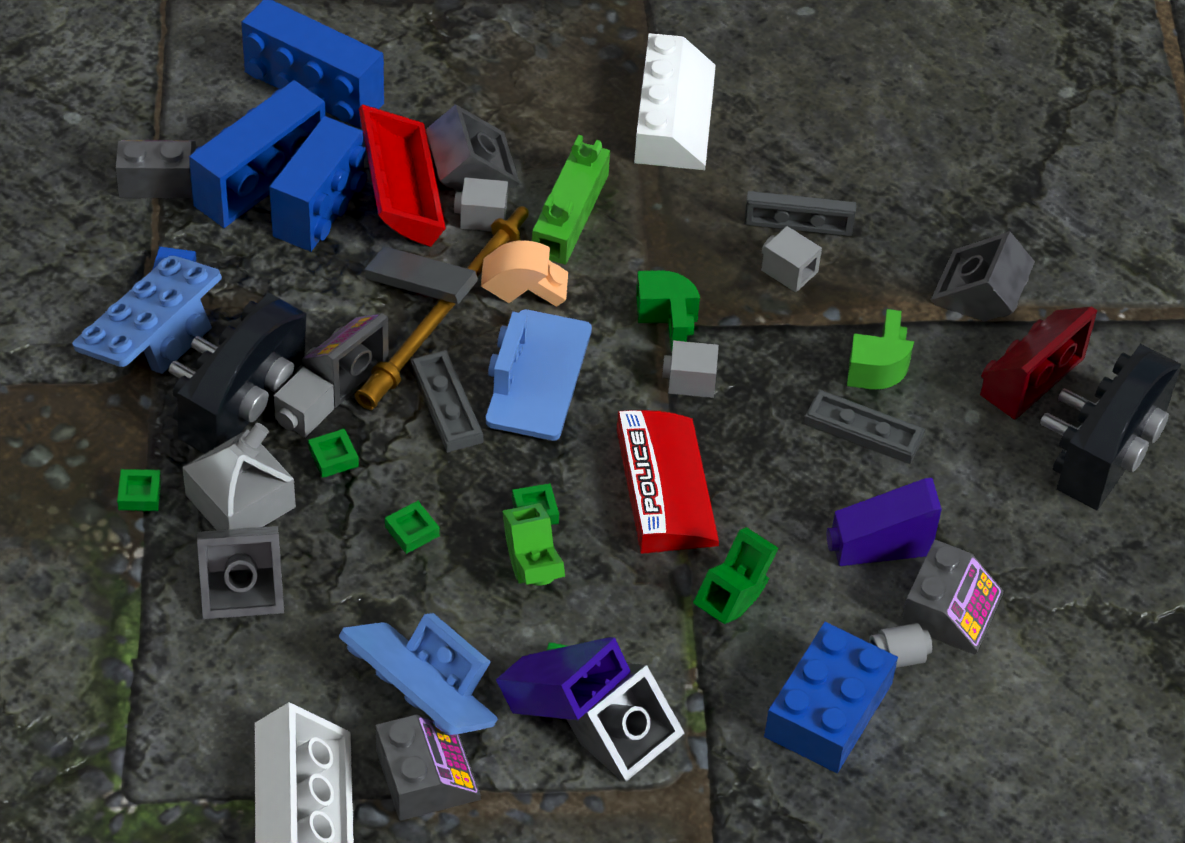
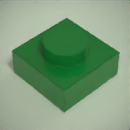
(333, 453)
(139, 490)
(537, 494)
(412, 527)

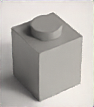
(481, 203)
(791, 258)
(691, 368)
(304, 402)

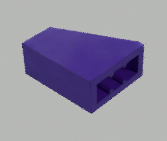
(887, 526)
(564, 679)

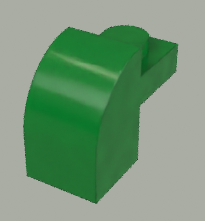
(668, 299)
(738, 581)

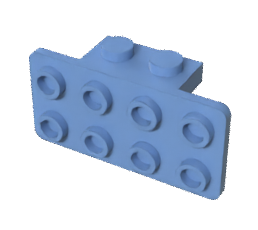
(154, 317)
(536, 373)
(432, 670)

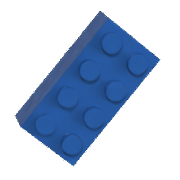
(335, 67)
(246, 158)

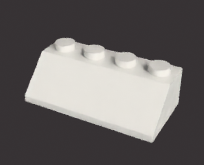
(674, 104)
(302, 779)

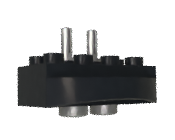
(238, 375)
(1114, 429)

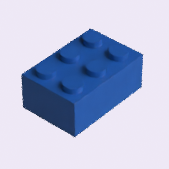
(317, 184)
(830, 697)

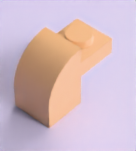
(524, 267)

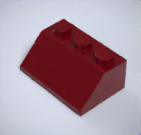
(1038, 360)

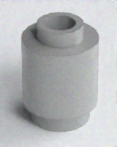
(906, 642)

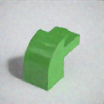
(880, 360)
(531, 545)

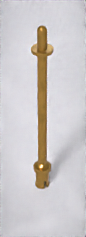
(386, 374)

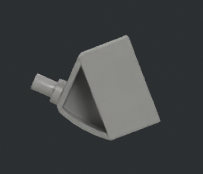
(240, 483)

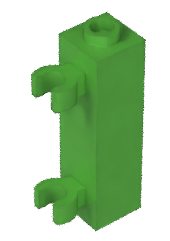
(572, 199)

